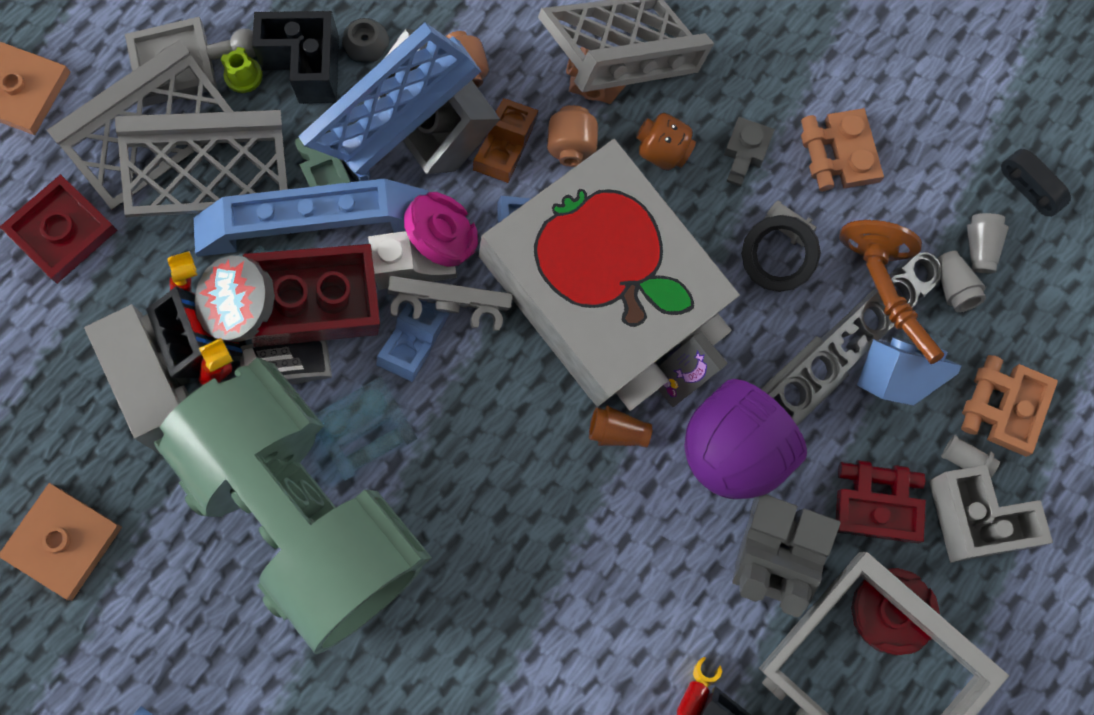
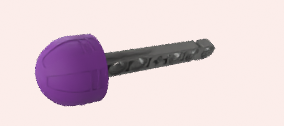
(749, 437)

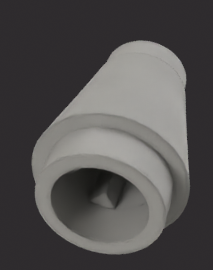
(986, 241)
(960, 283)

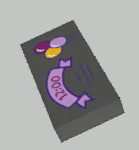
(690, 368)

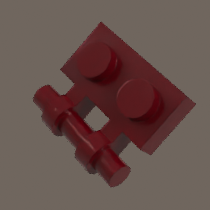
(878, 514)

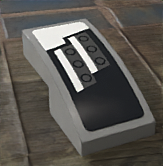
(295, 361)

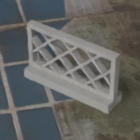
(632, 59)
(120, 98)
(191, 130)

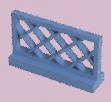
(412, 99)

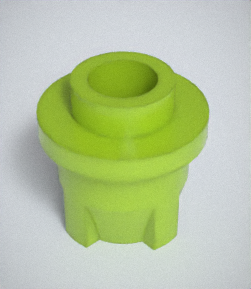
(241, 71)

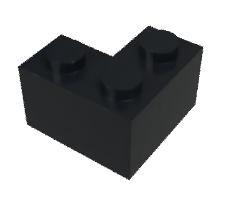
(304, 45)

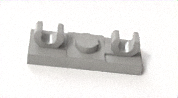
(448, 299)

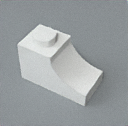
(398, 257)

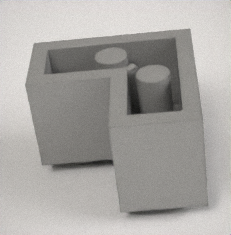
(975, 523)

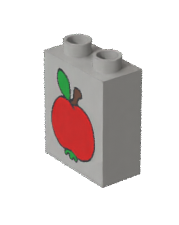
(608, 276)

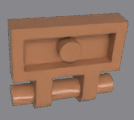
(852, 146)
(1021, 410)

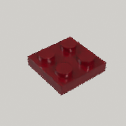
(58, 228)

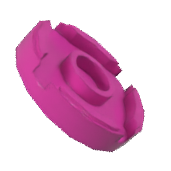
(440, 229)

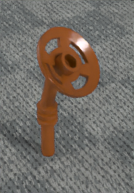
(878, 249)

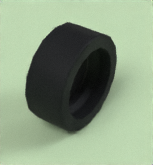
(750, 249)

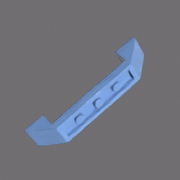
(301, 211)

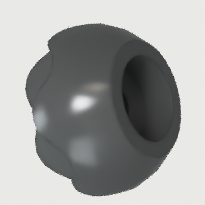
(367, 50)

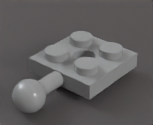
(149, 42)

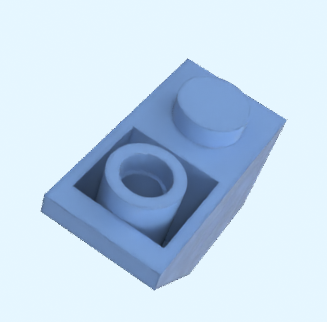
(902, 372)

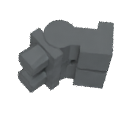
(780, 572)

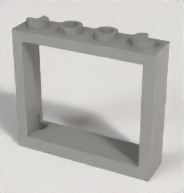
(972, 698)

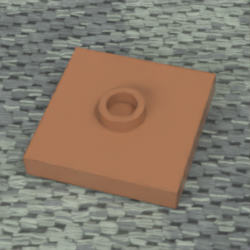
(27, 87)
(60, 541)

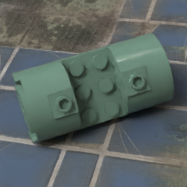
(243, 450)

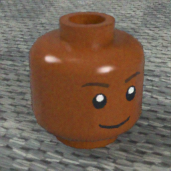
(665, 141)

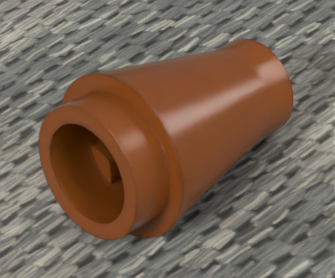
(616, 428)

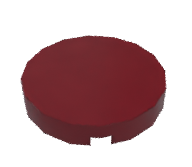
(884, 624)

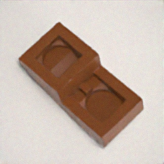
(505, 141)

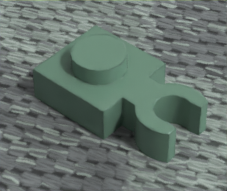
(321, 168)

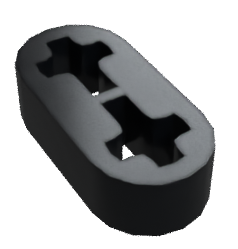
(1036, 182)

